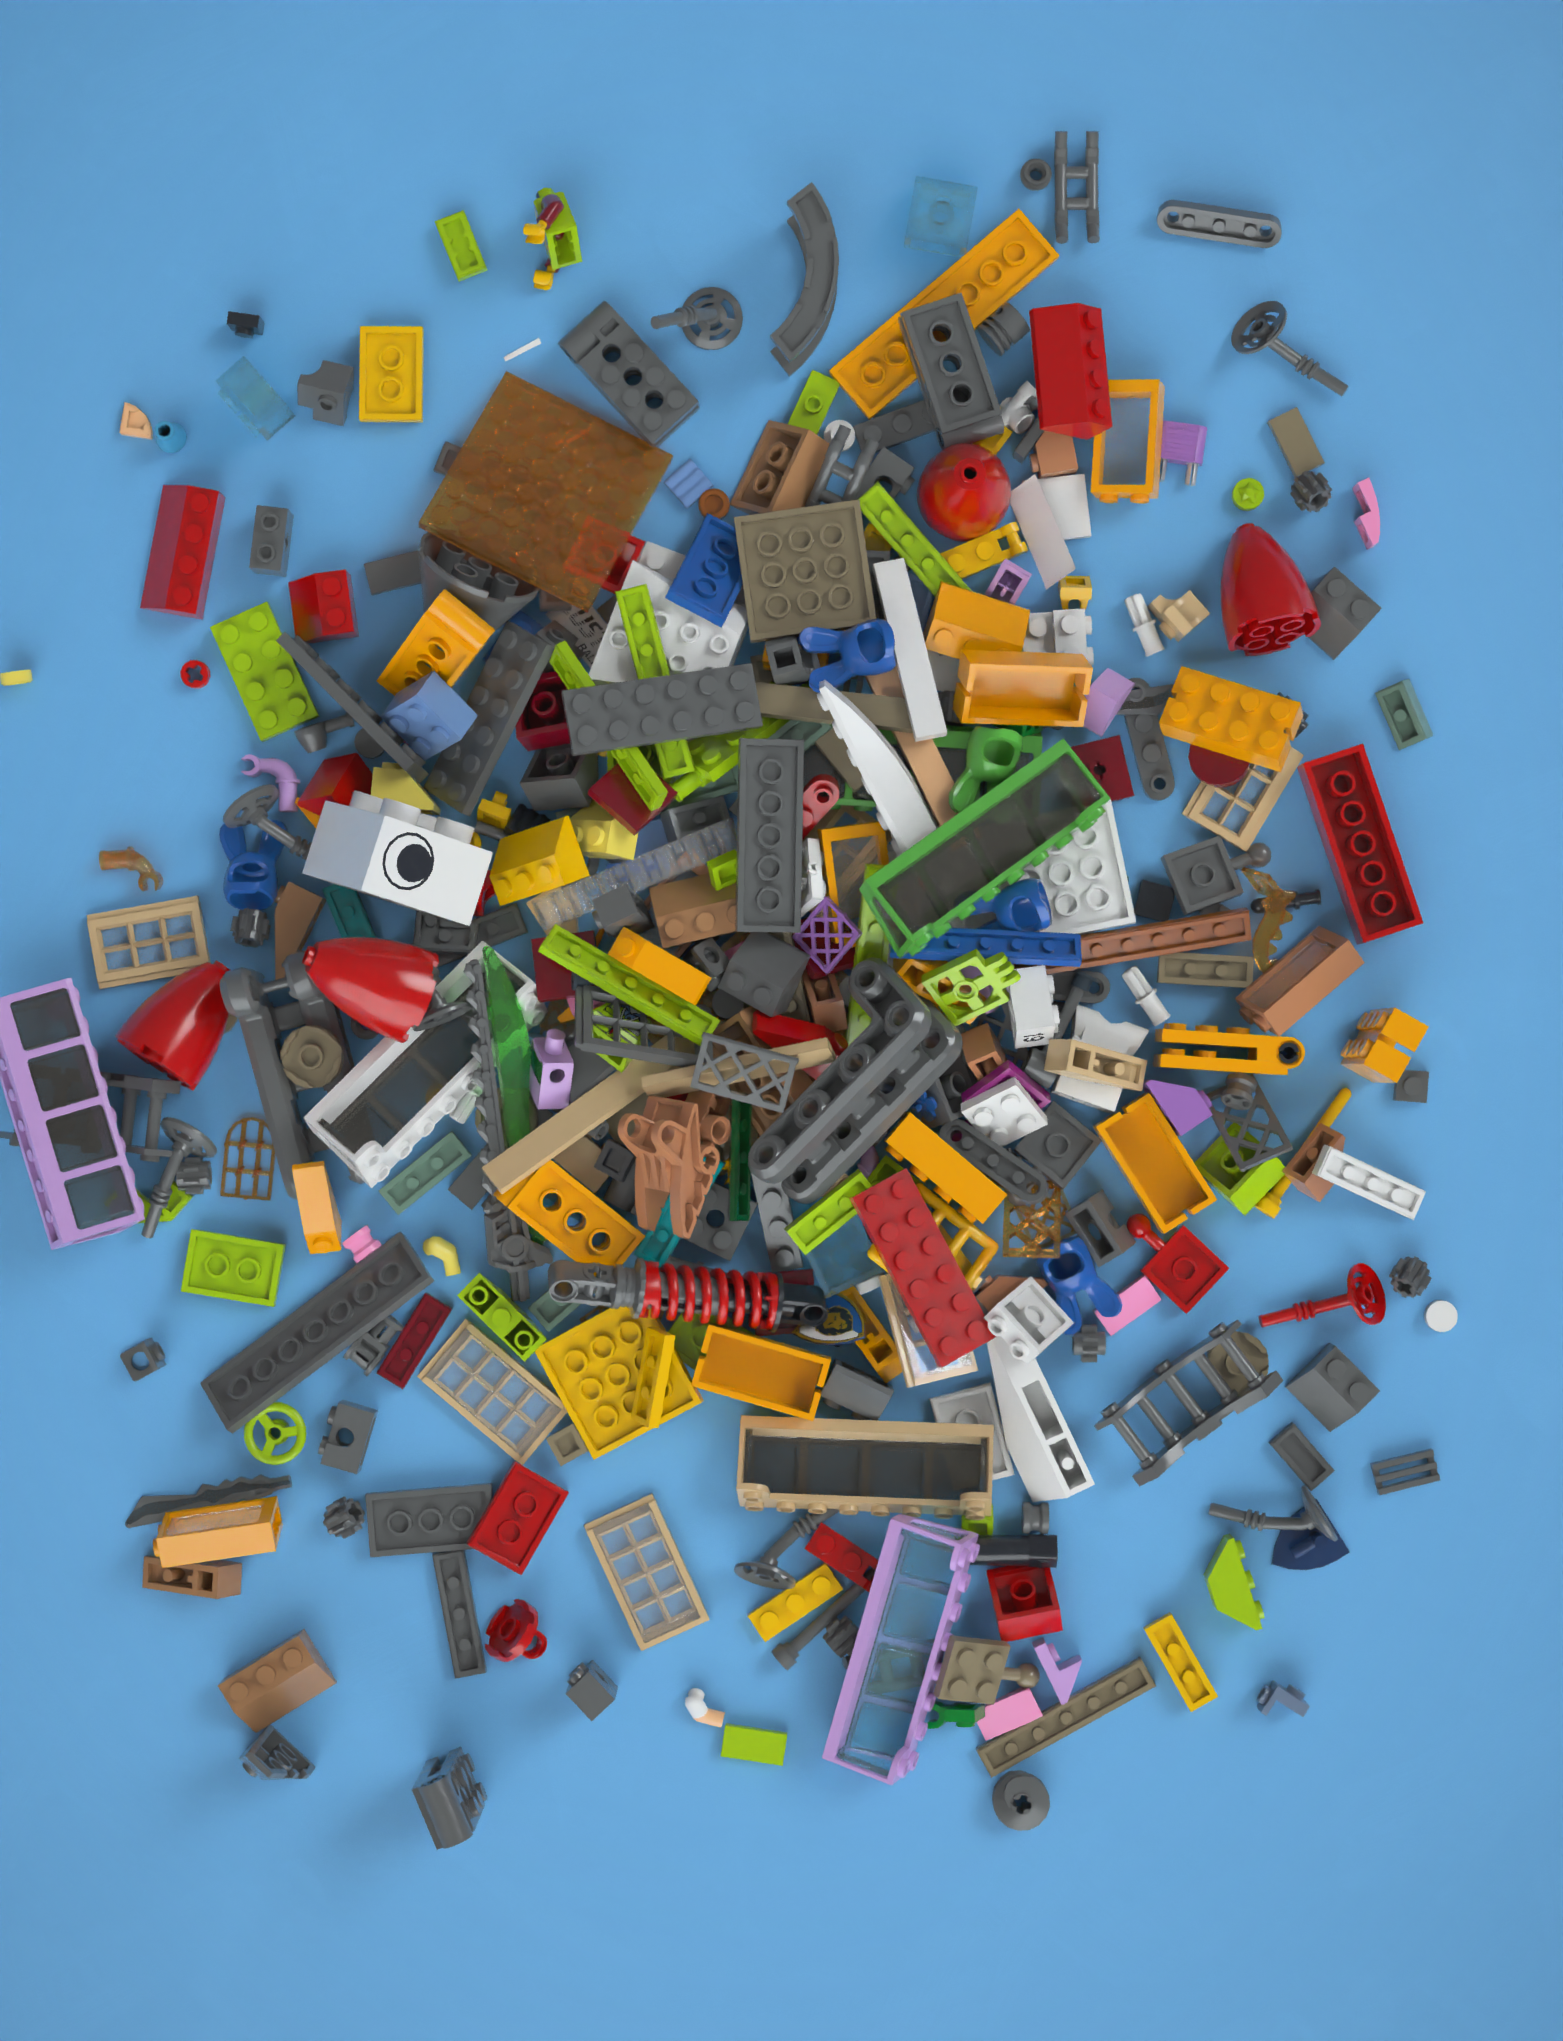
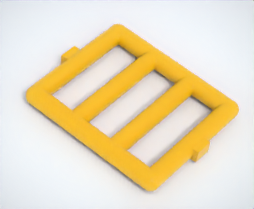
(966, 1230)

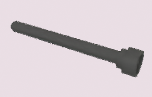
(788, 1652)

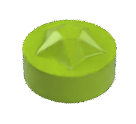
(1247, 494)

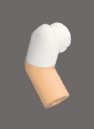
(700, 1711)

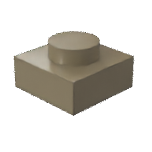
(567, 1444)

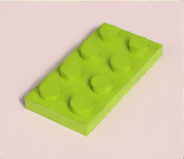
(264, 672)

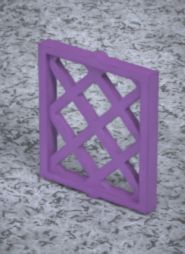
(841, 917)

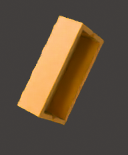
(1022, 688)
(1231, 718)
(1373, 1050)
(1154, 1162)
(945, 1167)
(761, 1371)

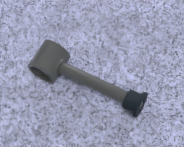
(1035, 1059)

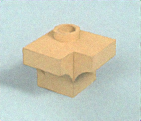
(1178, 615)

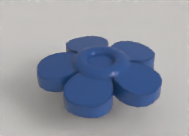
(924, 1107)

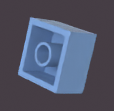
(429, 715)

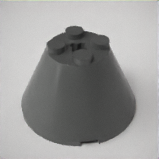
(476, 583)

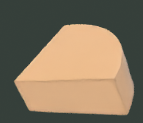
(135, 423)

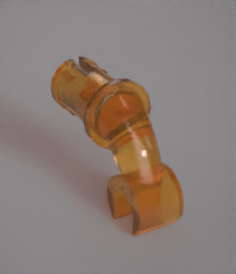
(133, 861)

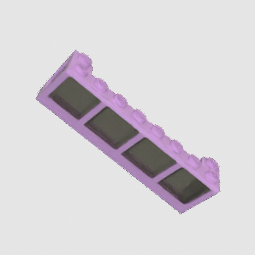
(64, 1117)

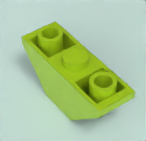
(502, 1316)
(1231, 1585)

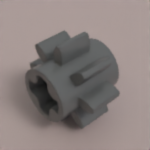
(1089, 1343)

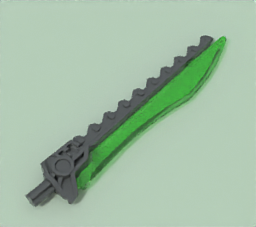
(505, 1232)

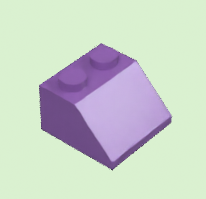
(1180, 1105)

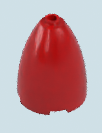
(964, 492)
(1263, 595)
(374, 981)
(180, 1025)

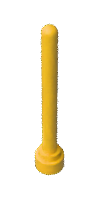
(1271, 1201)

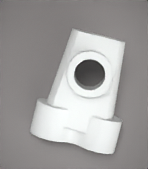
(1017, 410)

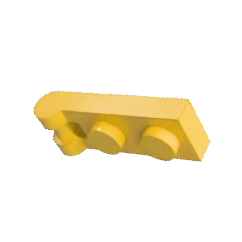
(985, 551)

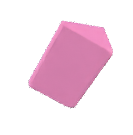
(1136, 1300)

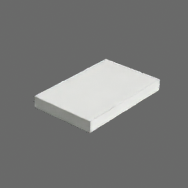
(976, 1406)

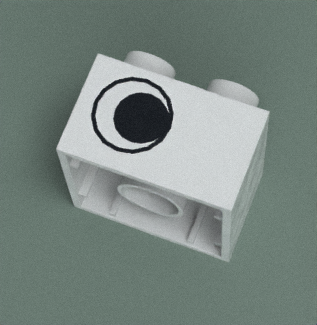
(399, 856)

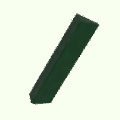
(738, 1161)

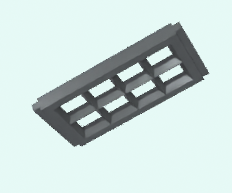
(584, 1031)

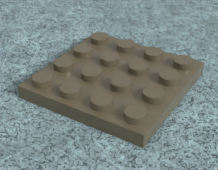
(804, 570)

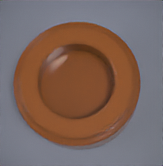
(715, 503)

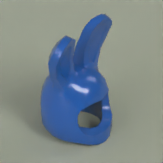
(863, 649)
(250, 876)
(1018, 907)
(1074, 1273)

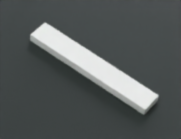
(910, 650)

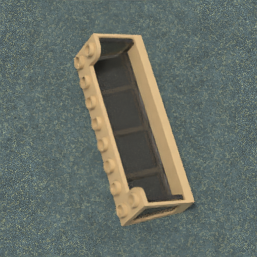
(865, 1466)

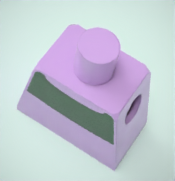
(550, 1071)

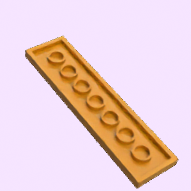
(986, 278)

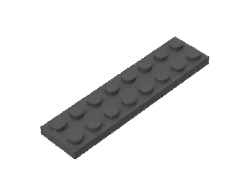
(316, 1332)

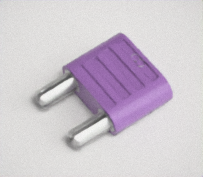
(1183, 445)

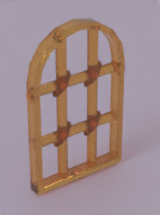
(240, 1168)

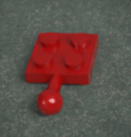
(1181, 1265)

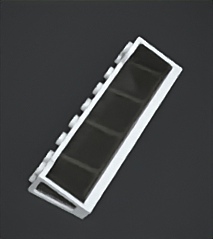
(410, 1085)

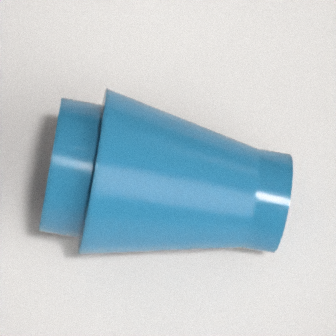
(174, 441)

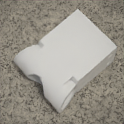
(1094, 1029)

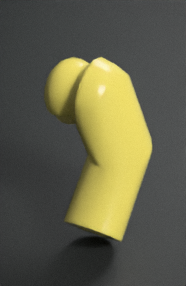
(445, 1251)

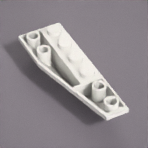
(883, 773)
(1035, 1428)

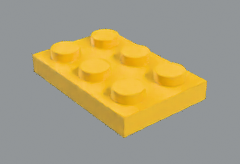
(391, 374)

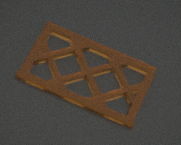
(1031, 1248)

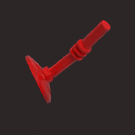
(1355, 1297)

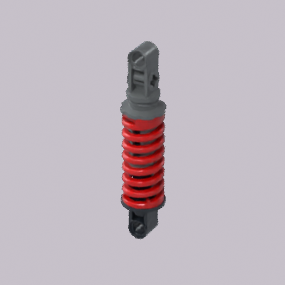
(650, 1289)

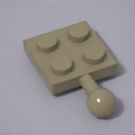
(975, 1669)

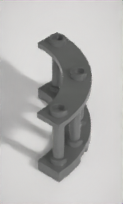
(812, 313)
(131, 1087)
(1203, 1422)

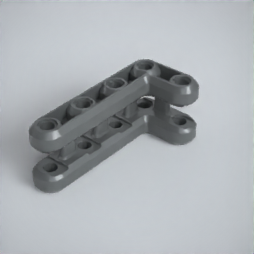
(261, 1025)
(861, 1089)

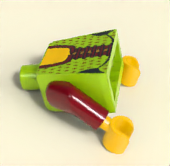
(558, 233)

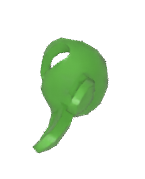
(989, 758)

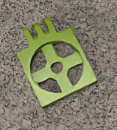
(995, 972)

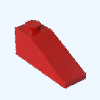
(785, 1031)

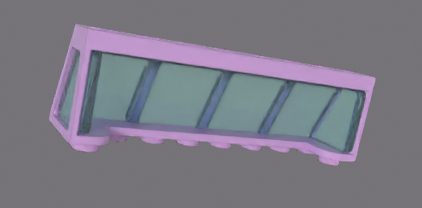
(900, 1647)

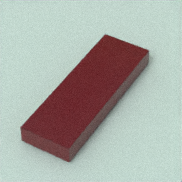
(414, 1340)

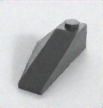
(275, 1758)

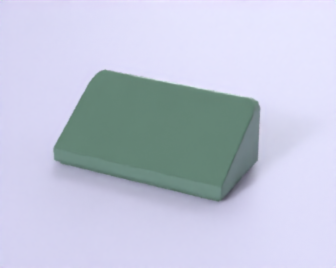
(1404, 714)

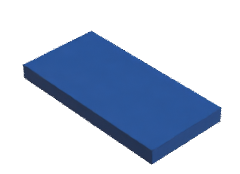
(709, 573)

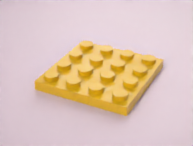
(598, 1374)

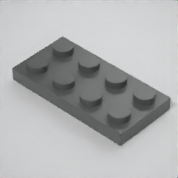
(424, 1518)

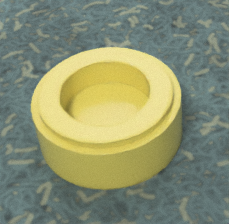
(16, 677)

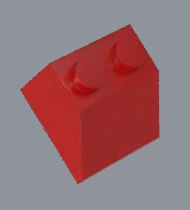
(324, 606)
(1024, 1602)

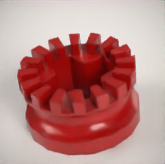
(185, 676)

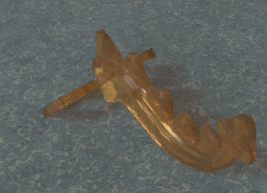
(1274, 916)

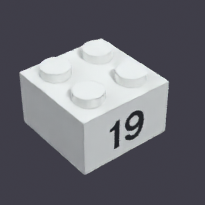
(1030, 1008)

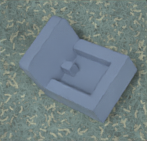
(1289, 1697)

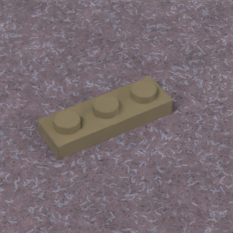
(1205, 970)

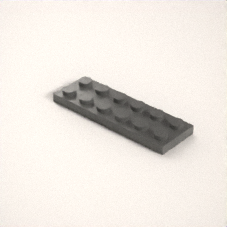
(348, 700)
(498, 702)
(661, 709)
(769, 835)

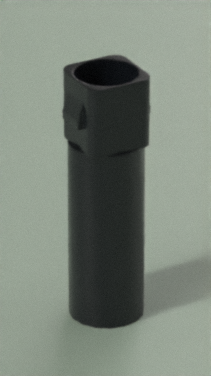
(1017, 1550)

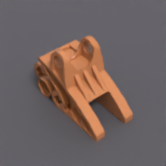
(672, 1158)

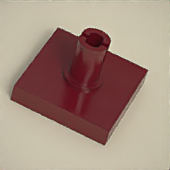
(1107, 765)

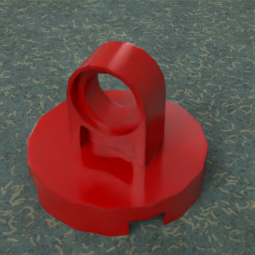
(513, 1631)

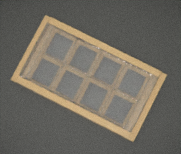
(493, 1391)
(646, 1572)

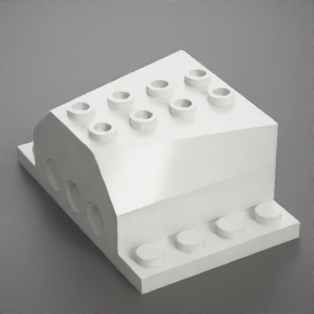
(687, 638)

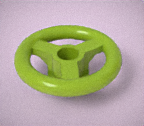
(286, 1431)

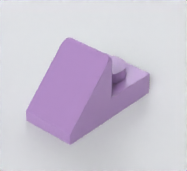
(1061, 1675)

